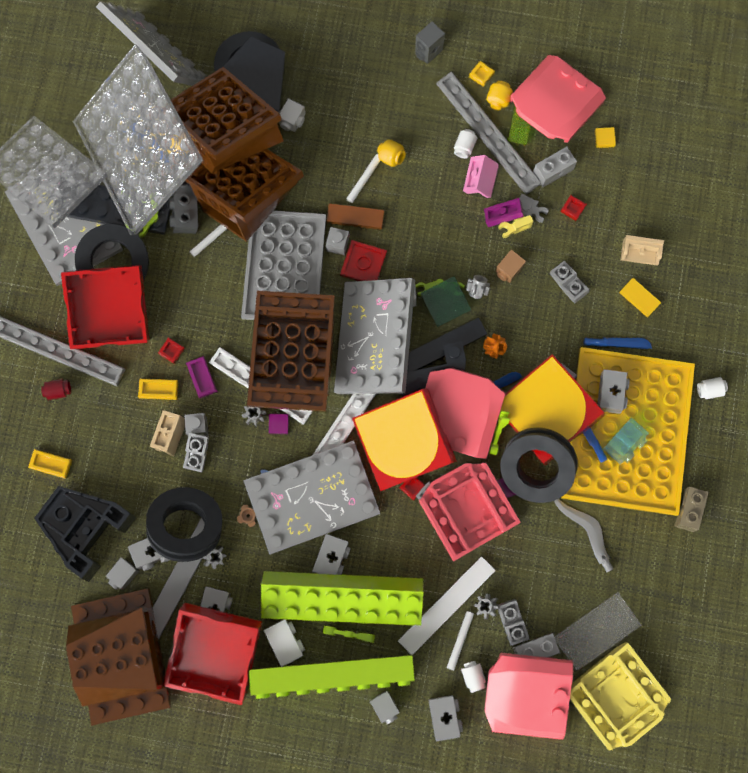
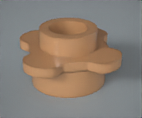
(242, 517)

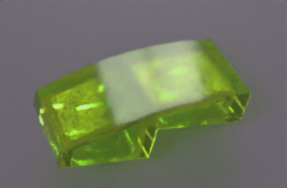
(519, 129)

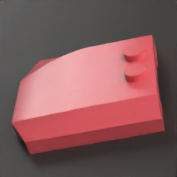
(557, 99)
(466, 409)
(467, 508)
(529, 695)

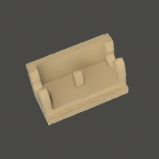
(642, 250)
(168, 433)

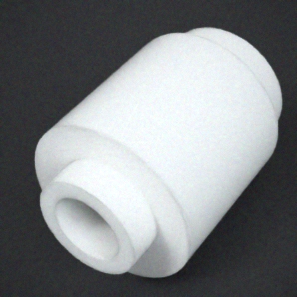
(465, 143)
(712, 388)
(474, 676)

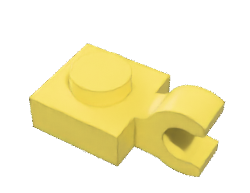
(518, 225)

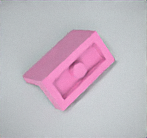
(481, 176)

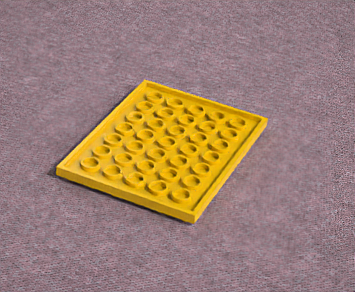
(658, 402)

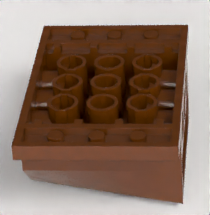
(227, 120)
(245, 191)
(291, 351)
(117, 657)

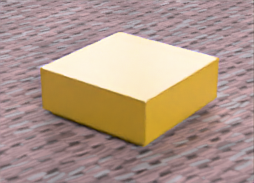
(481, 73)
(605, 137)

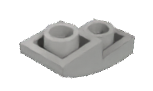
(569, 282)
(196, 452)
(513, 622)

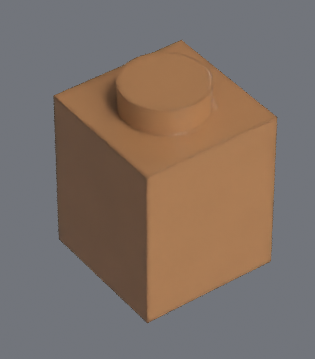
(510, 266)

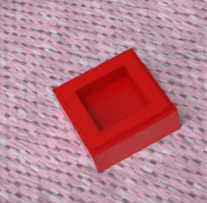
(573, 207)
(171, 350)
(412, 487)

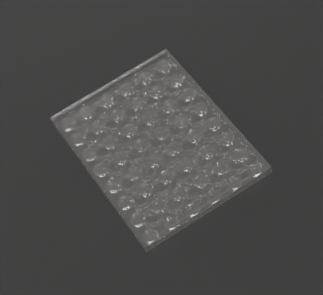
(137, 140)

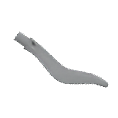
(593, 530)

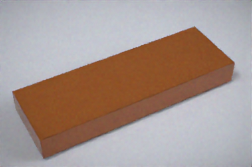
(355, 216)

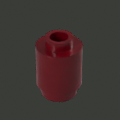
(56, 389)

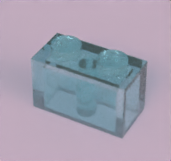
(626, 441)

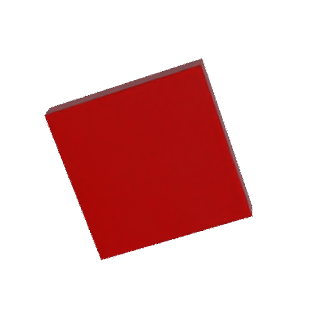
(363, 262)

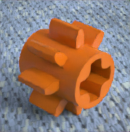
(495, 346)

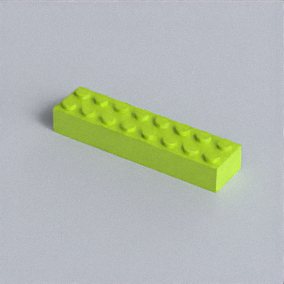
(341, 598)
(331, 675)

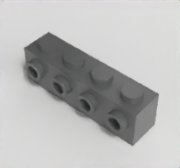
(184, 210)

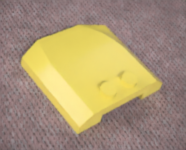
(619, 698)

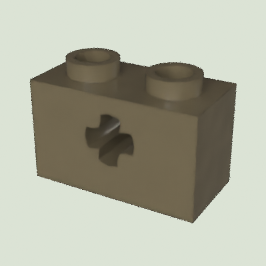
(691, 509)

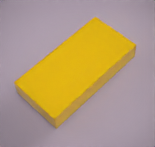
(640, 297)
(158, 389)
(50, 463)

